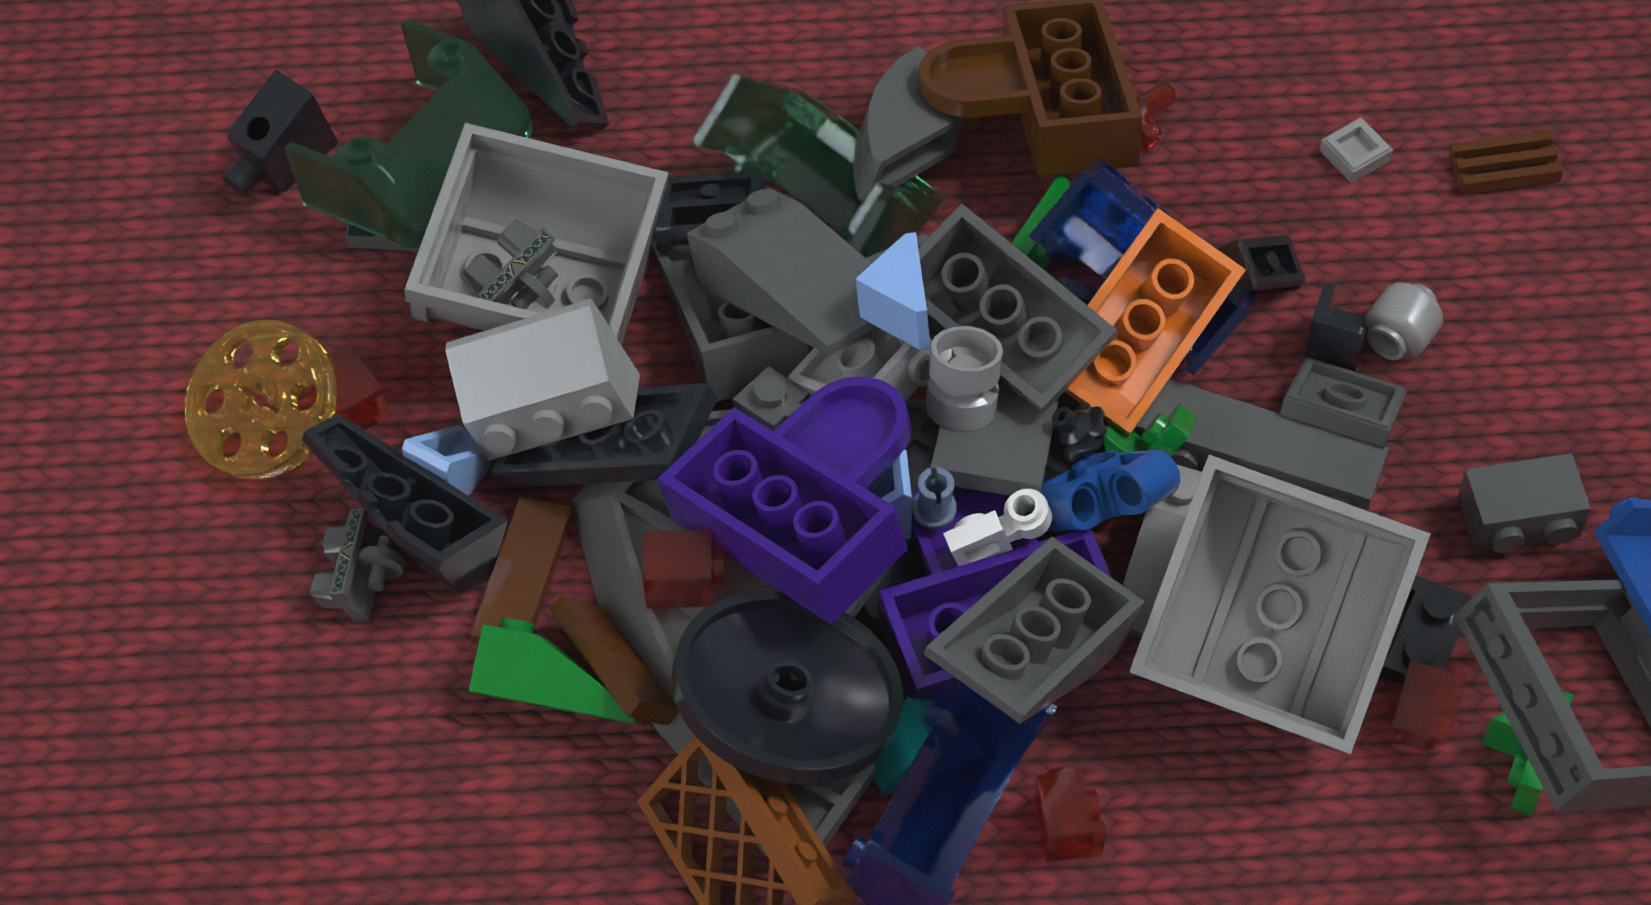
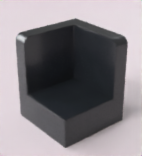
(1335, 334)

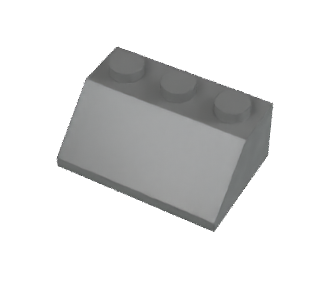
(542, 379)

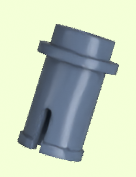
(934, 504)

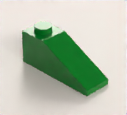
(536, 672)

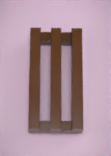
(1502, 156)

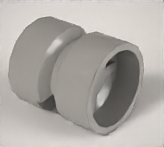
(963, 378)

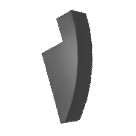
(901, 130)

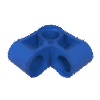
(1109, 487)

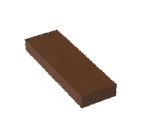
(524, 564)
(614, 661)

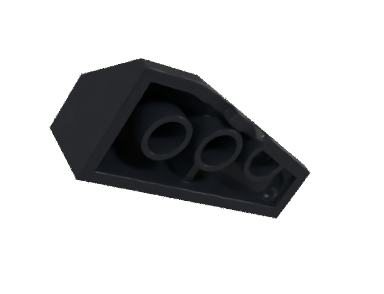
(543, 51)
(420, 511)

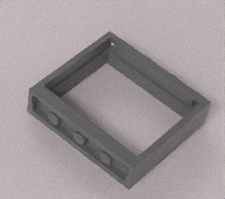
(1527, 691)

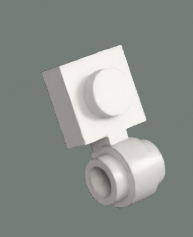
(988, 535)

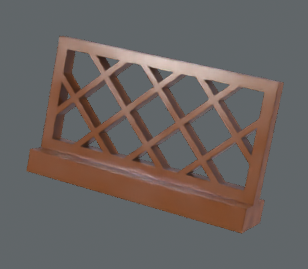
(767, 818)

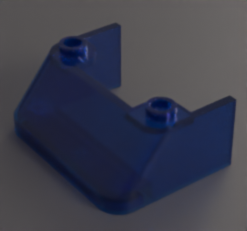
(1100, 222)
(941, 801)

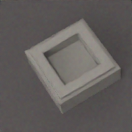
(1356, 150)

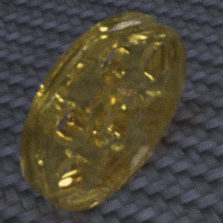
(240, 410)

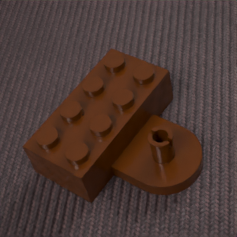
(1053, 69)

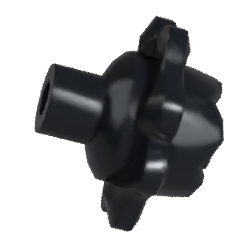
(1077, 432)

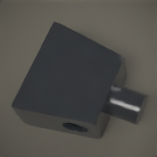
(272, 119)

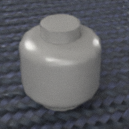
(1403, 321)

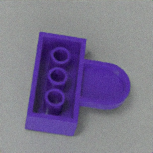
(797, 496)
(925, 607)

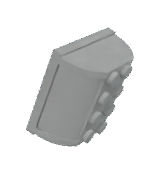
(590, 203)
(1280, 603)

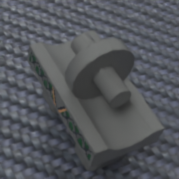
(530, 254)
(362, 562)

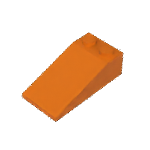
(1159, 305)

